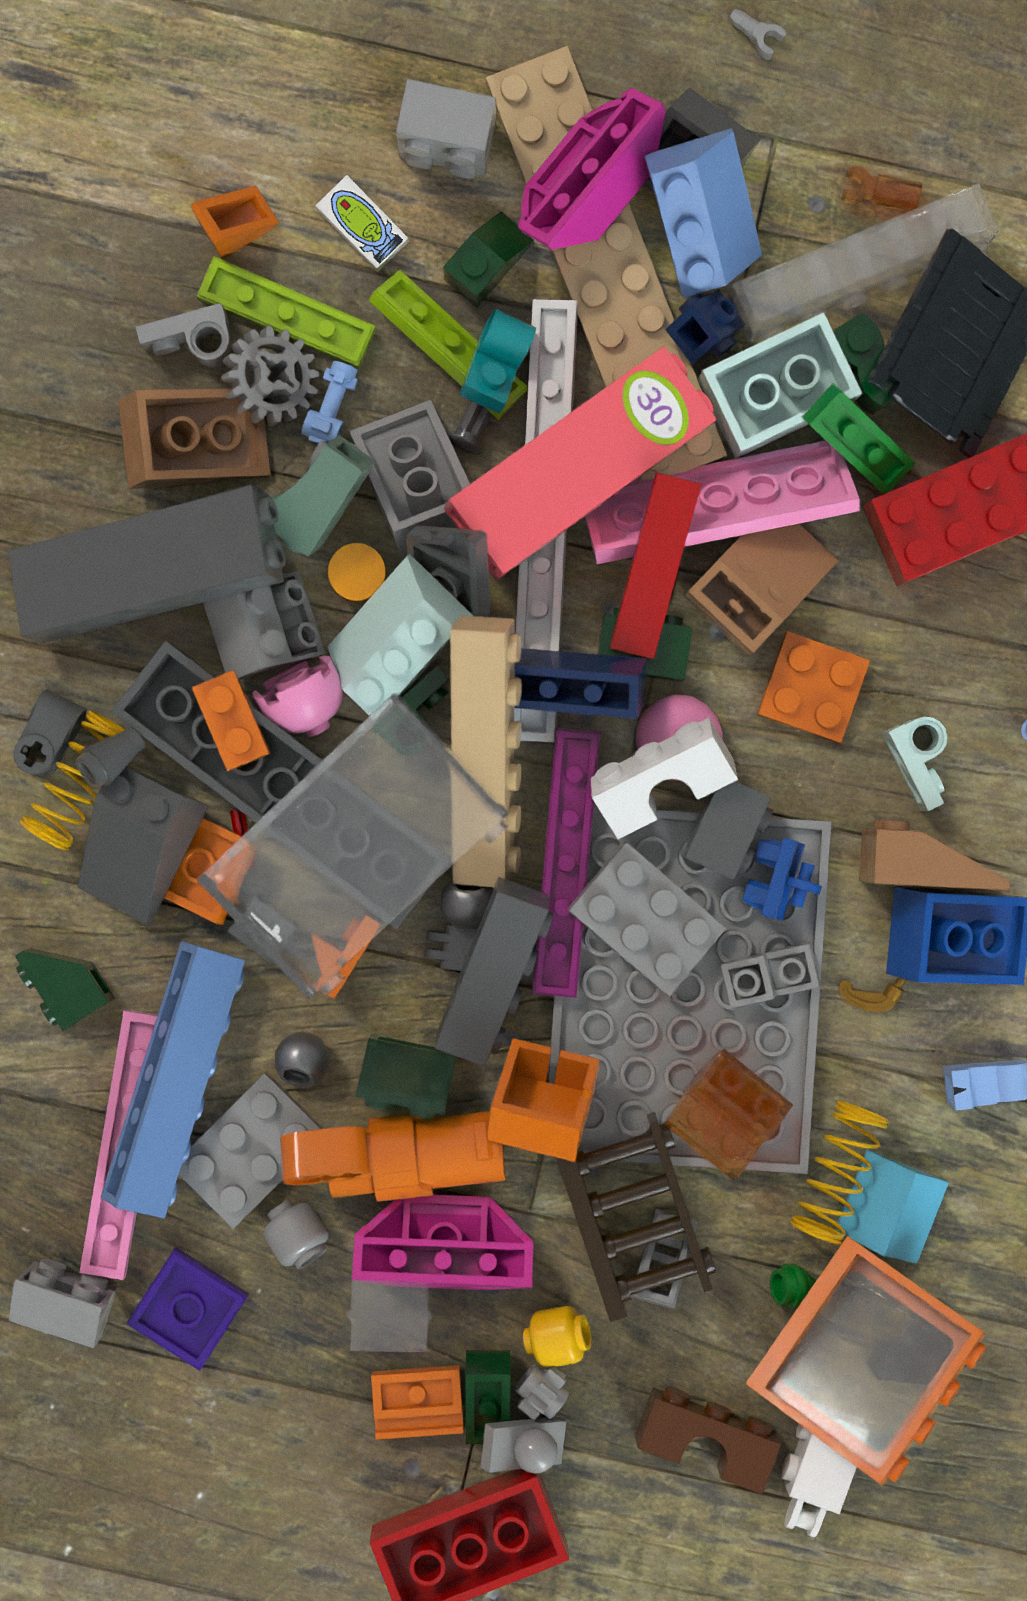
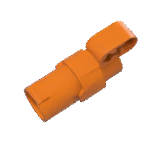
(395, 1156)

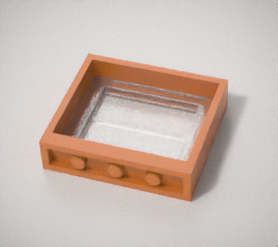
(867, 1361)

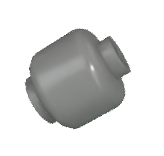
(296, 1234)

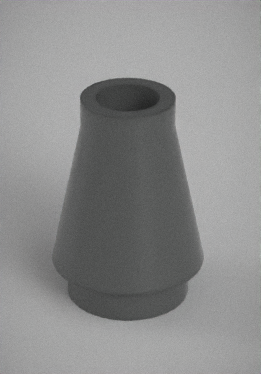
(109, 757)

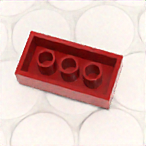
(952, 512)
(470, 1540)

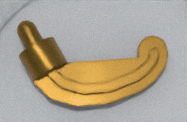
(872, 1000)

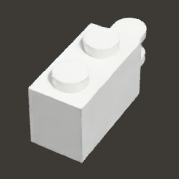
(817, 1477)

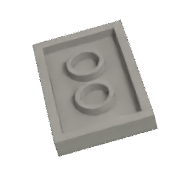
(646, 918)
(241, 1152)

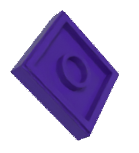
(187, 1308)

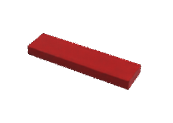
(654, 565)

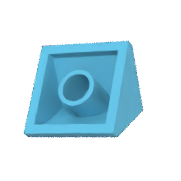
(894, 1208)

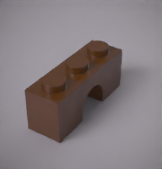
(675, 1421)

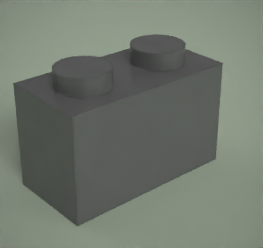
(727, 829)

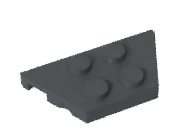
(456, 561)

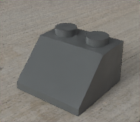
(696, 117)

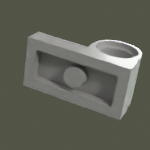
(190, 327)

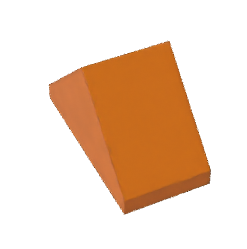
(234, 219)

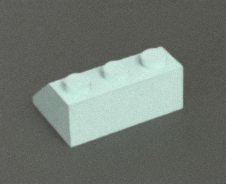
(394, 635)

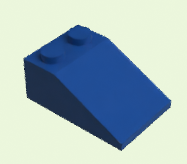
(957, 937)

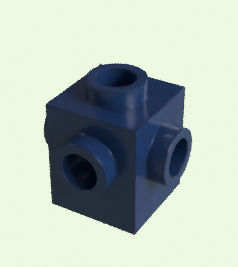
(706, 326)

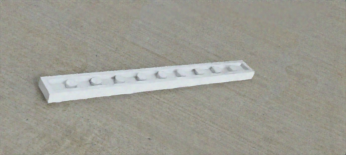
(544, 571)

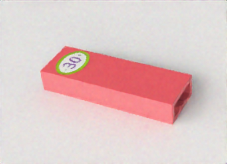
(582, 460)

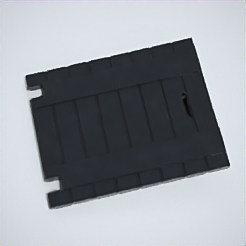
(956, 343)

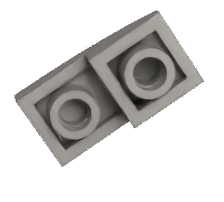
(770, 975)

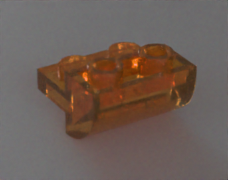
(727, 1113)

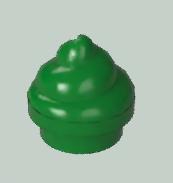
(790, 1285)

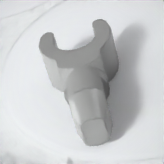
(757, 32)

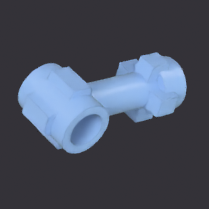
(323, 424)

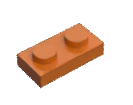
(231, 720)

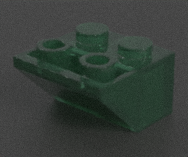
(405, 1076)

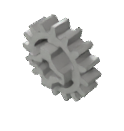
(287, 385)

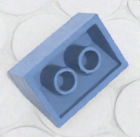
(704, 211)

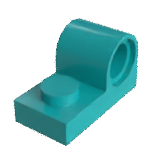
(496, 360)

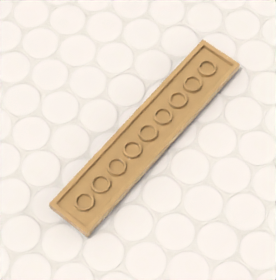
(611, 277)

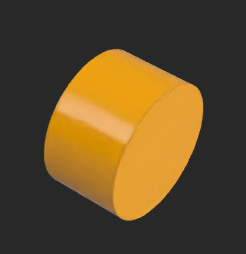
(356, 572)

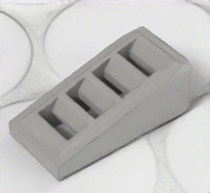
(652, 1295)

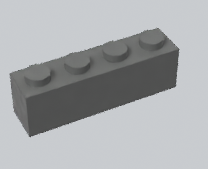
(493, 971)

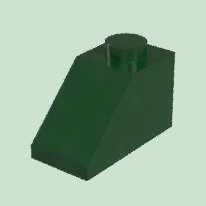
(486, 258)

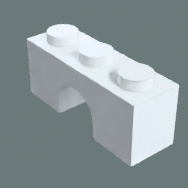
(691, 755)

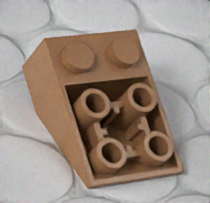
(760, 583)

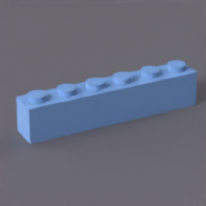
(173, 1080)

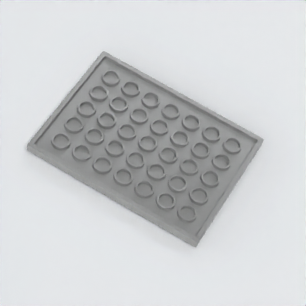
(660, 1042)

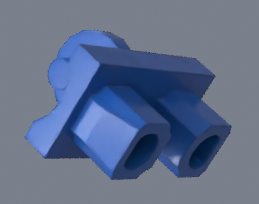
(785, 858)

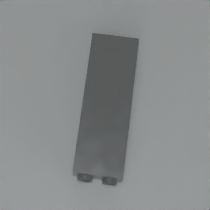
(147, 564)

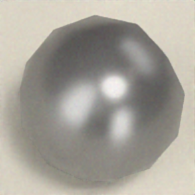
(464, 904)
(301, 1059)

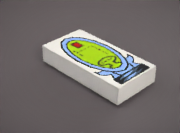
(362, 223)

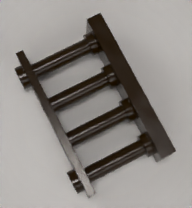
(604, 1248)

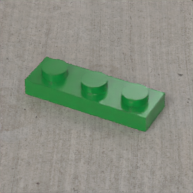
(858, 439)

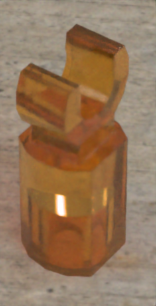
(883, 190)

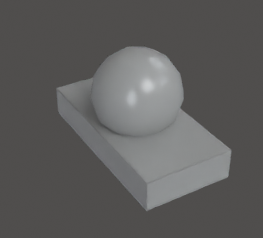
(523, 1445)

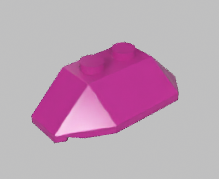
(592, 172)
(444, 1245)

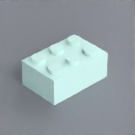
(775, 382)

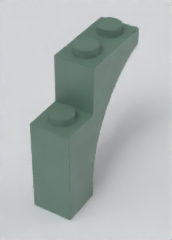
(321, 496)

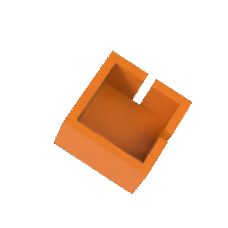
(539, 1113)

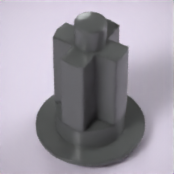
(470, 428)

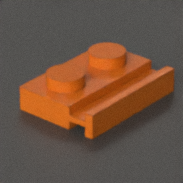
(417, 1402)

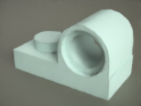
(923, 783)

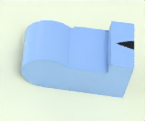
(985, 1083)

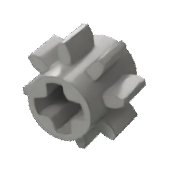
(541, 1391)

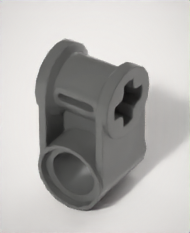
(50, 727)

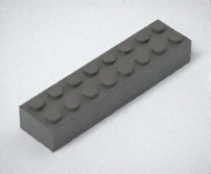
(168, 715)

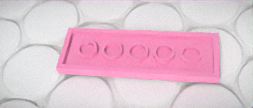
(736, 498)

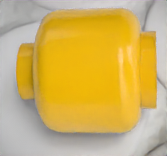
(557, 1336)

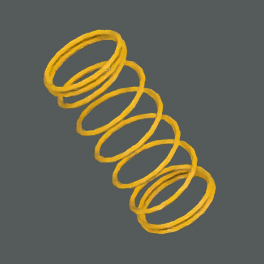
(45, 832)
(815, 1228)

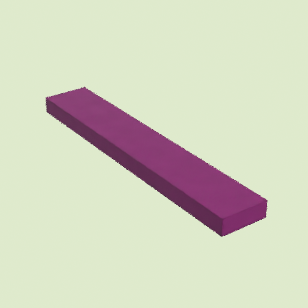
(566, 859)

